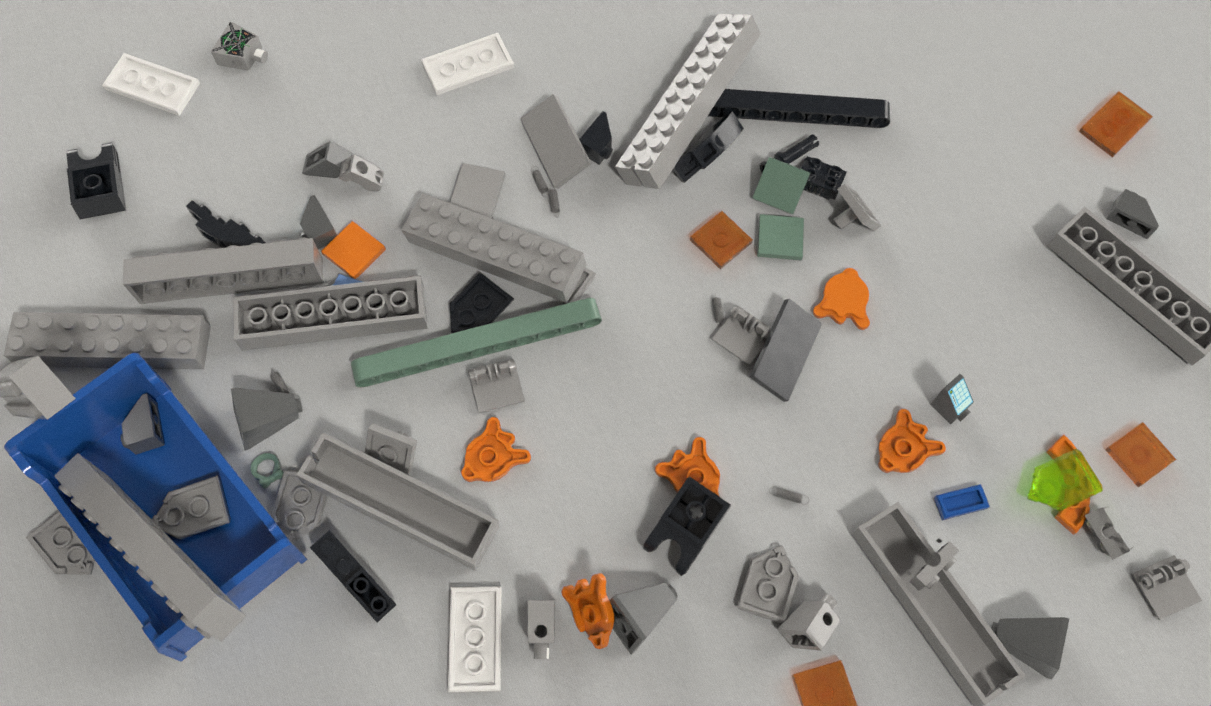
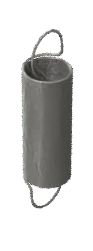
(540, 181)
(554, 202)
(718, 311)
(278, 382)
(789, 495)

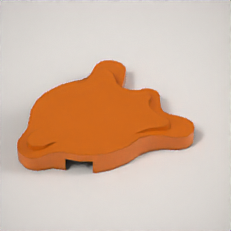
(845, 298)
(905, 446)
(491, 454)
(695, 465)
(591, 609)

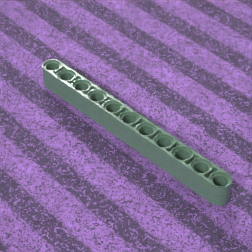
(475, 342)

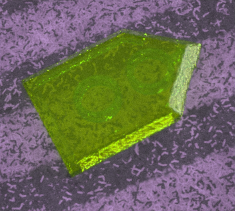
(1064, 481)

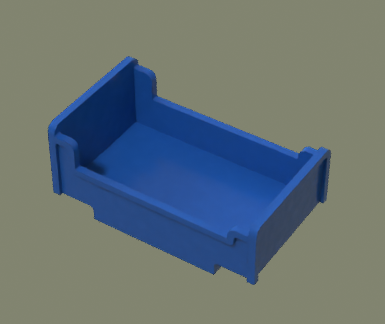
(236, 556)

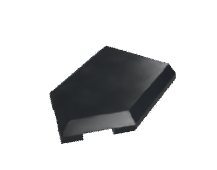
(478, 304)

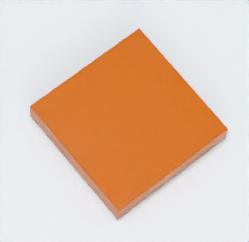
(353, 250)

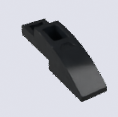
(709, 147)
(219, 231)
(353, 576)

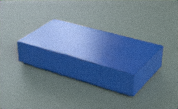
(961, 502)

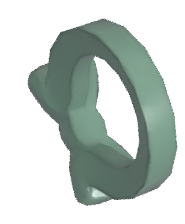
(277, 472)

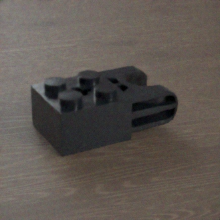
(95, 183)
(686, 531)

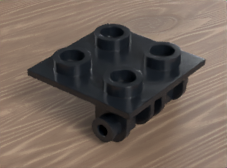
(824, 176)

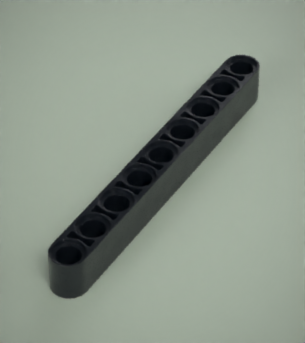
(803, 108)

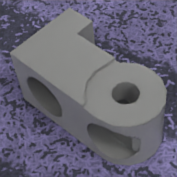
(362, 173)

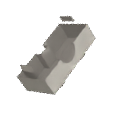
(1111, 541)
(927, 574)

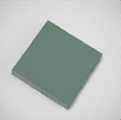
(781, 185)
(780, 237)

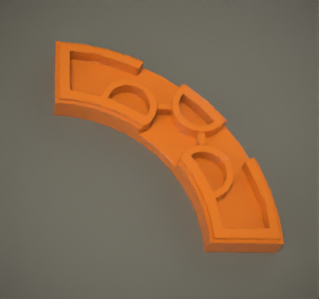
(1073, 516)

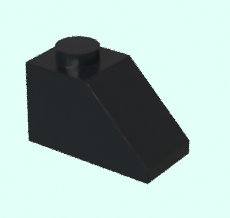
(598, 139)

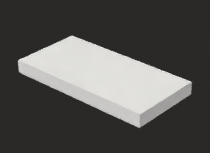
(467, 63)
(151, 84)
(475, 639)

